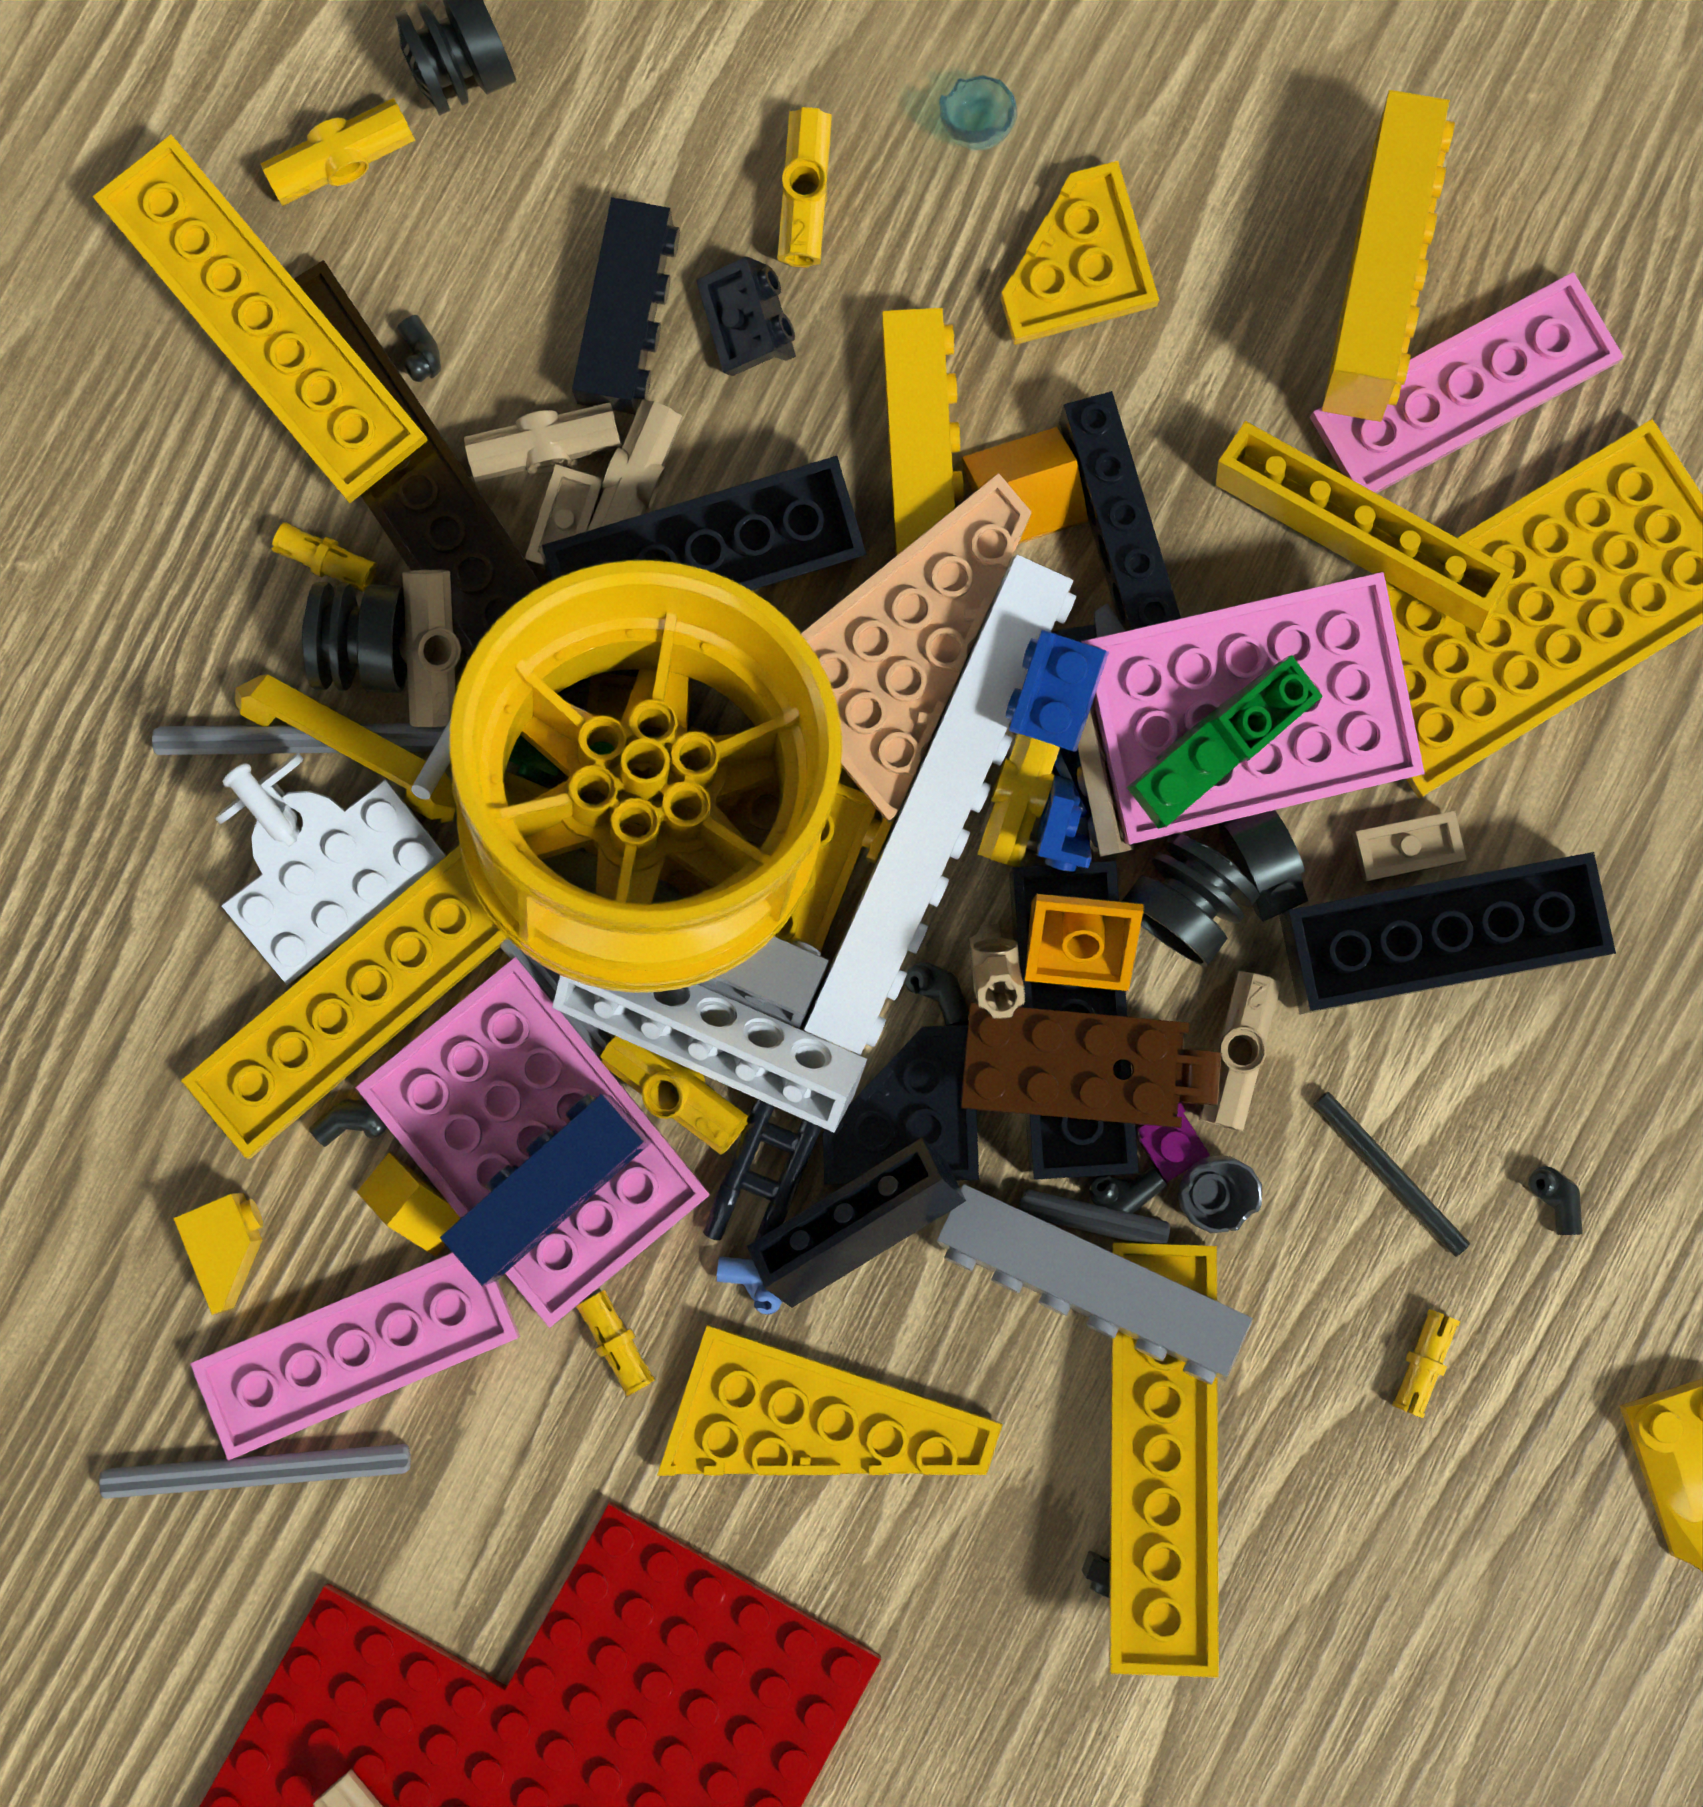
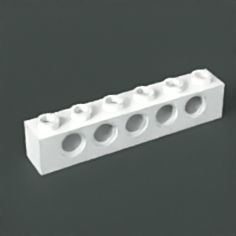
(726, 1044)

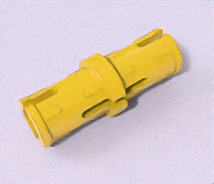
(324, 556)
(615, 1343)
(1426, 1363)

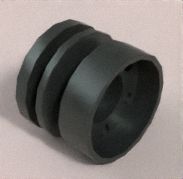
(454, 50)
(348, 637)
(1196, 889)

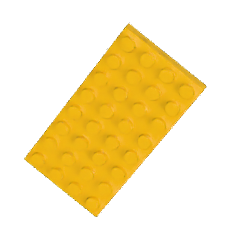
(1597, 586)

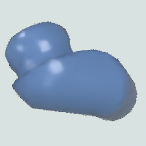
(745, 1272)

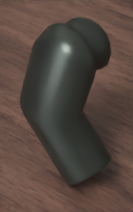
(426, 353)
(940, 986)
(347, 1115)
(1561, 1195)

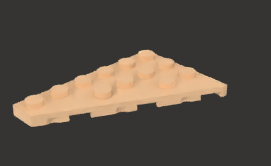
(906, 637)

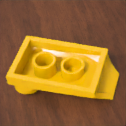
(1669, 1448)

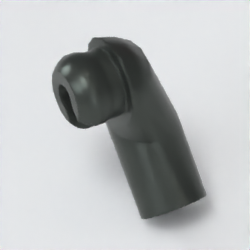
(1124, 1194)

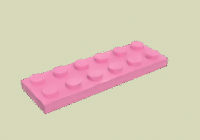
(1475, 385)
(351, 1353)

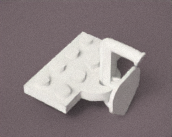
(328, 875)

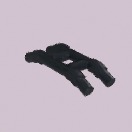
(740, 1177)

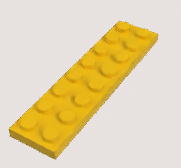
(260, 318)
(346, 1008)
(1163, 1494)

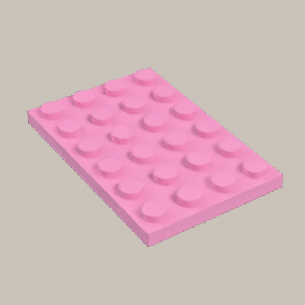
(1183, 669)
(487, 1087)

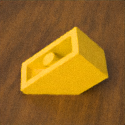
(222, 1246)

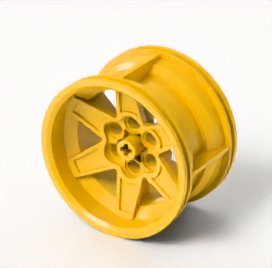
(671, 627)

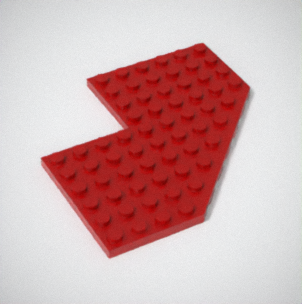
(638, 1691)

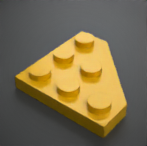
(1081, 261)

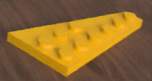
(792, 1415)

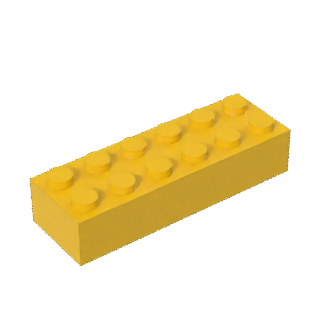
(1389, 256)

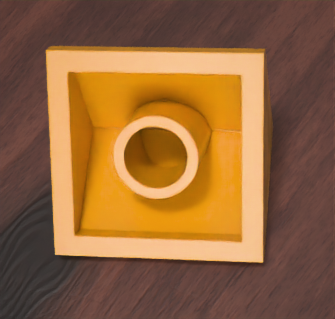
(1041, 474)
(1082, 942)

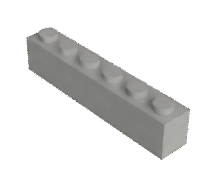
(773, 981)
(1096, 1284)

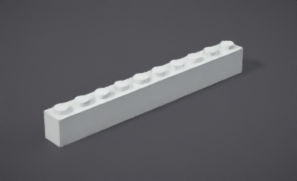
(935, 811)

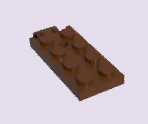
(1065, 1065)

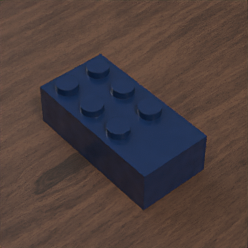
(546, 1188)

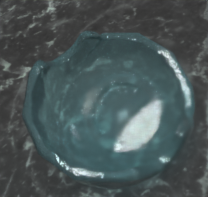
(978, 112)

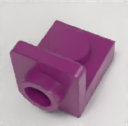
(1171, 1148)

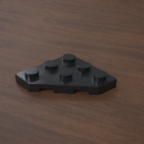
(909, 1101)

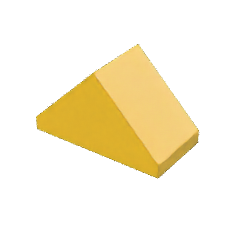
(408, 1204)

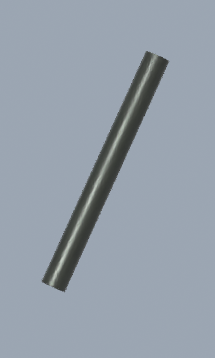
(1392, 1174)

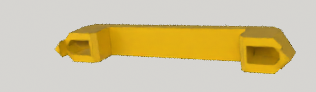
(269, 698)

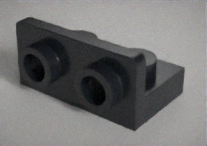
(746, 315)

